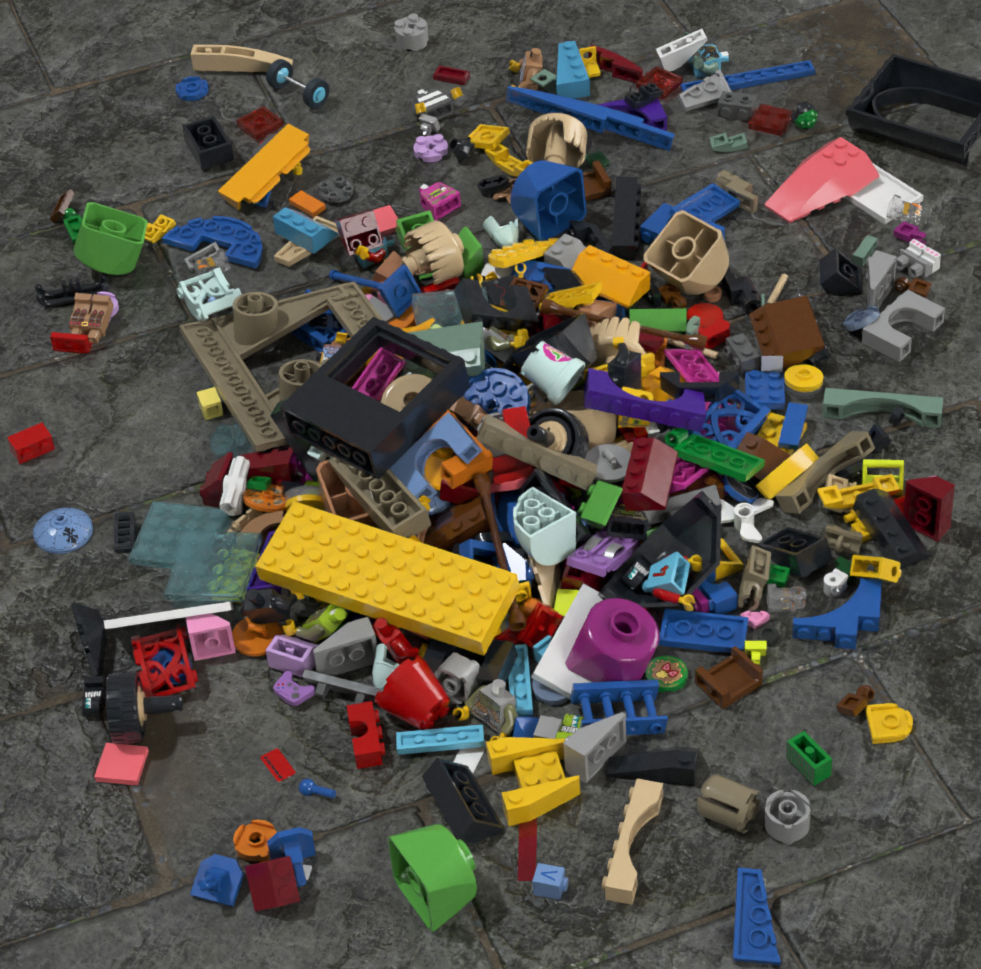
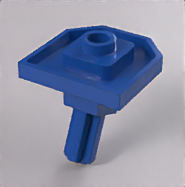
(297, 844)
(218, 880)

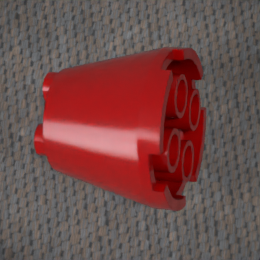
(414, 694)

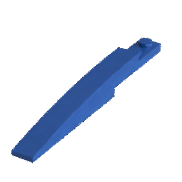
(591, 116)

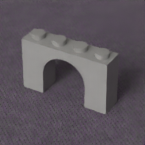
(906, 308)

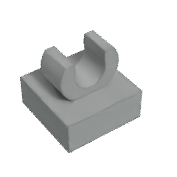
(428, 124)

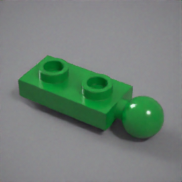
(72, 223)

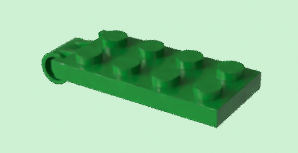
(714, 455)

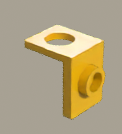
(590, 64)

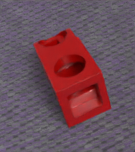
(715, 333)

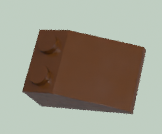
(763, 449)

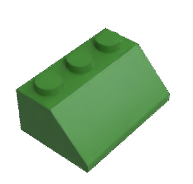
(664, 319)

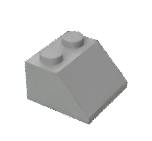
(564, 252)

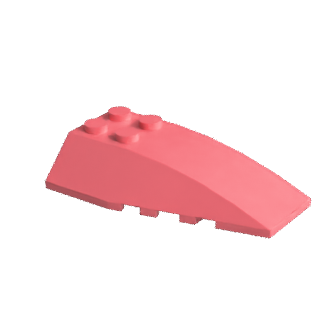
(823, 178)

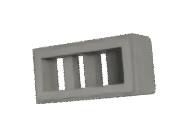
(203, 253)

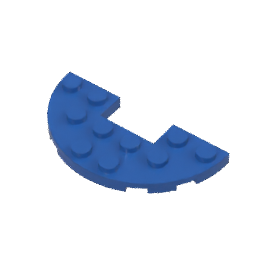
(238, 236)

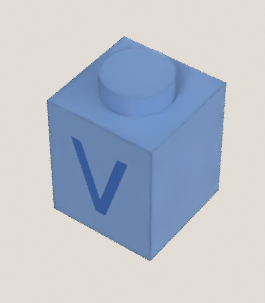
(549, 881)

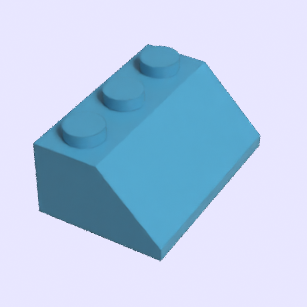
(302, 230)

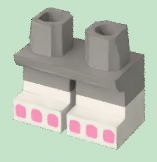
(918, 259)

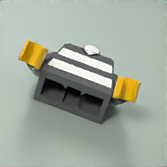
(435, 102)

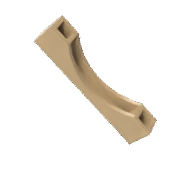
(644, 805)

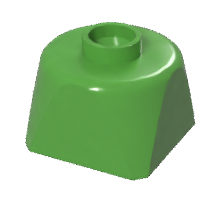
(109, 239)
(433, 872)

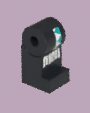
(639, 570)
(94, 696)

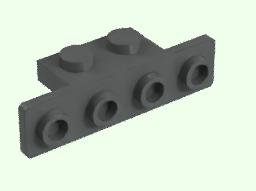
(676, 502)

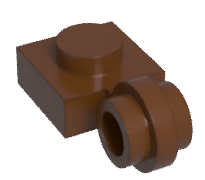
(917, 286)
(671, 294)
(854, 704)

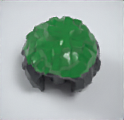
(805, 115)

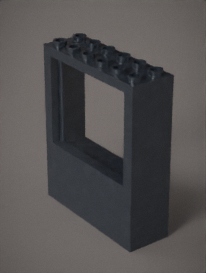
(359, 427)

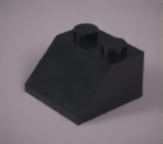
(840, 274)

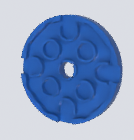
(500, 387)

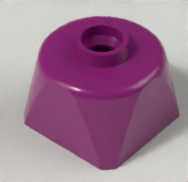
(614, 642)

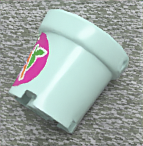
(552, 371)

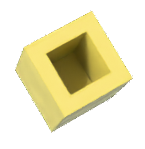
(210, 403)

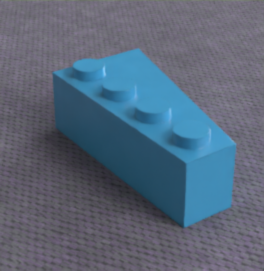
(571, 72)

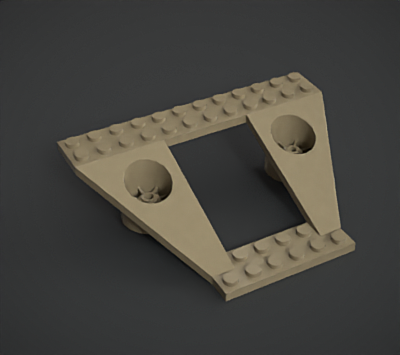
(254, 324)

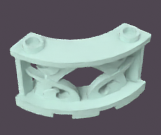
(217, 283)

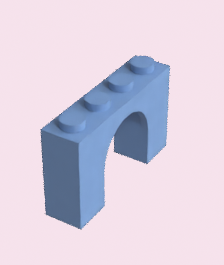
(445, 433)

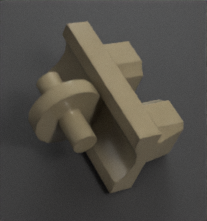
(843, 540)

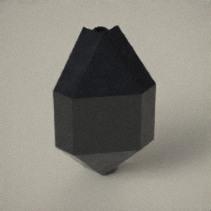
(690, 532)

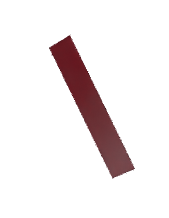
(527, 850)

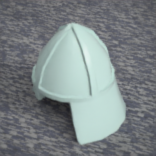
(503, 235)
(382, 666)

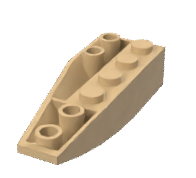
(232, 58)

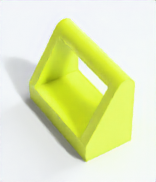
(867, 463)

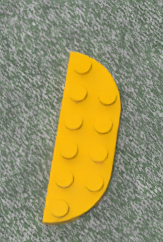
(519, 252)

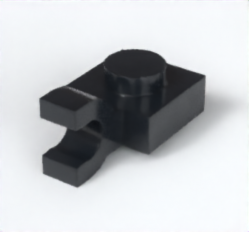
(853, 470)

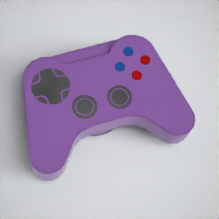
(290, 691)

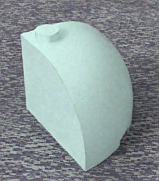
(544, 527)

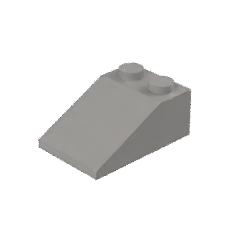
(880, 277)
(347, 649)
(592, 746)

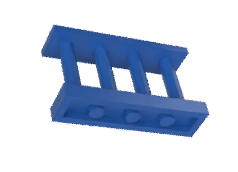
(621, 692)

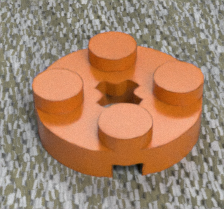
(253, 851)

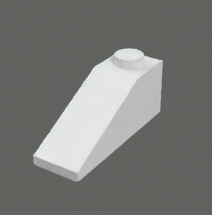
(679, 51)

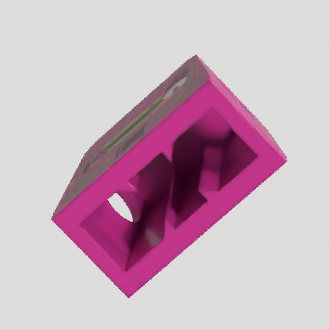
(439, 199)

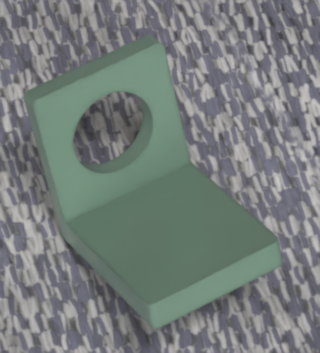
(549, 81)

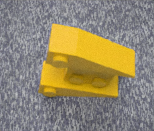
(538, 775)

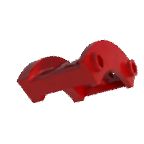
(153, 681)

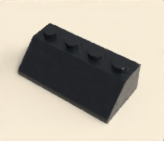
(543, 483)
(889, 528)
(461, 801)

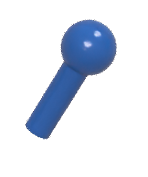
(308, 787)

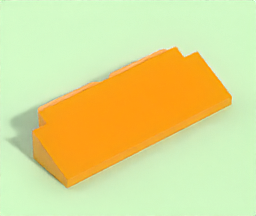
(263, 170)

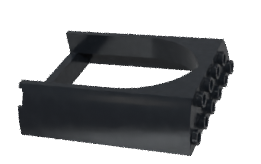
(918, 82)

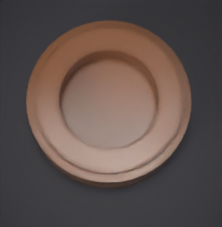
(713, 295)

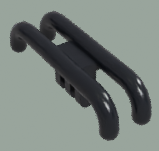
(69, 291)

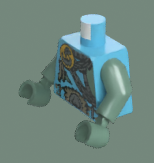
(706, 59)

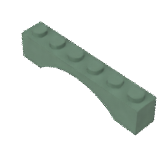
(844, 403)

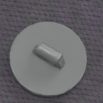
(610, 462)

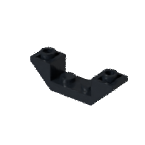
(591, 233)
(712, 391)

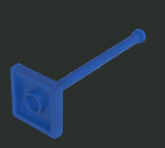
(395, 289)

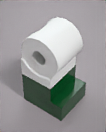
(839, 579)

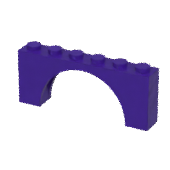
(651, 113)
(603, 395)

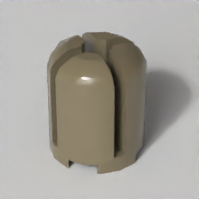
(728, 802)

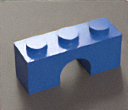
(720, 596)

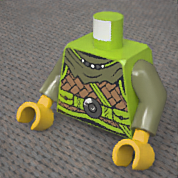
(319, 624)

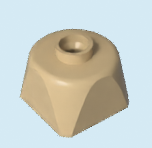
(689, 254)
(598, 424)

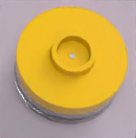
(803, 381)
(305, 495)

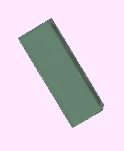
(865, 250)

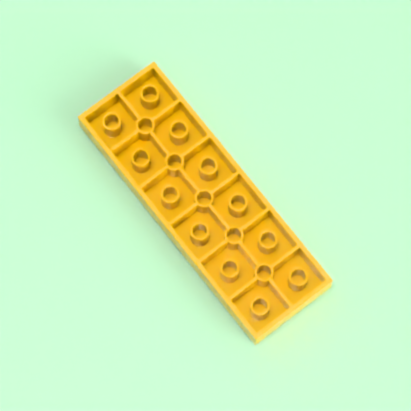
(388, 577)

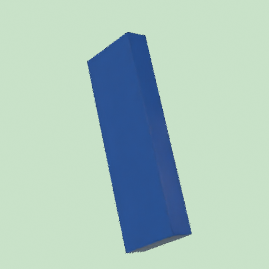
(793, 426)

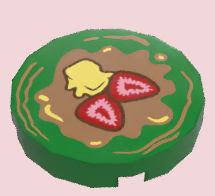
(669, 672)

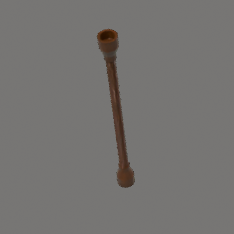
(696, 341)
(483, 486)

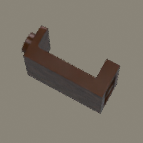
(596, 182)
(729, 678)

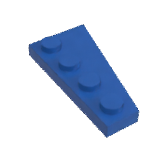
(753, 927)

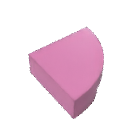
(756, 619)

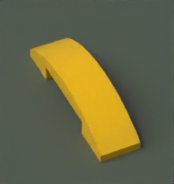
(506, 162)
(787, 472)
(845, 497)

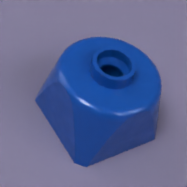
(548, 198)

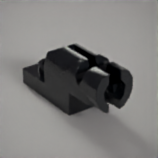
(741, 292)

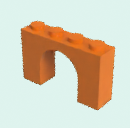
(457, 472)

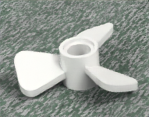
(743, 517)

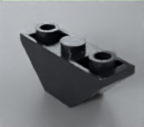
(562, 279)

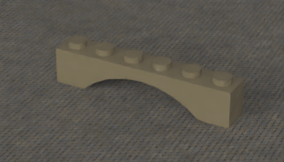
(564, 466)
(801, 490)

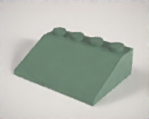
(460, 340)

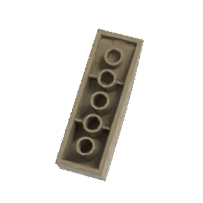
(384, 500)

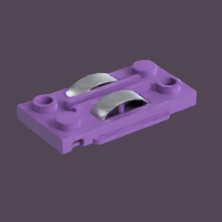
(603, 553)

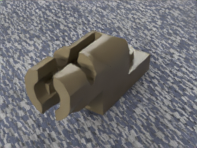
(739, 189)
(754, 577)

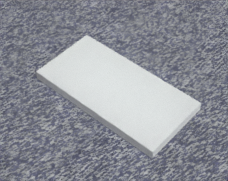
(878, 194)
(167, 615)
(552, 667)

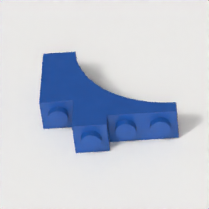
(841, 625)

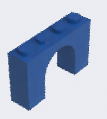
(658, 220)

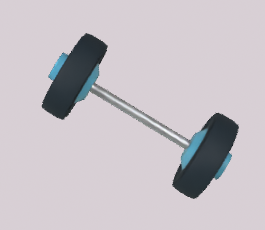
(314, 93)

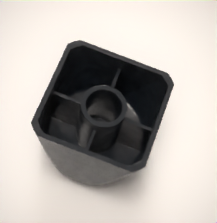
(570, 337)

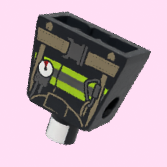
(627, 523)

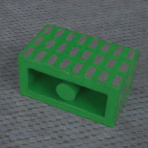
(809, 758)

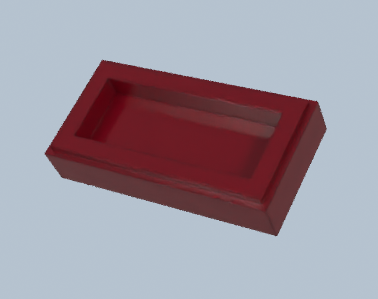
(451, 75)

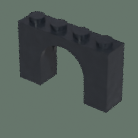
(475, 308)
(496, 665)

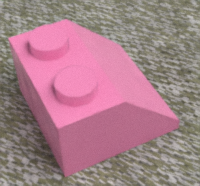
(209, 636)

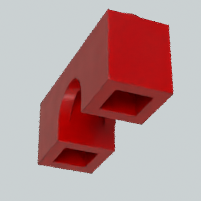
(367, 748)

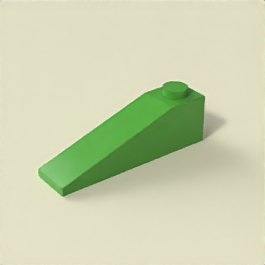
(408, 224)

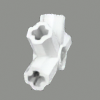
(234, 486)

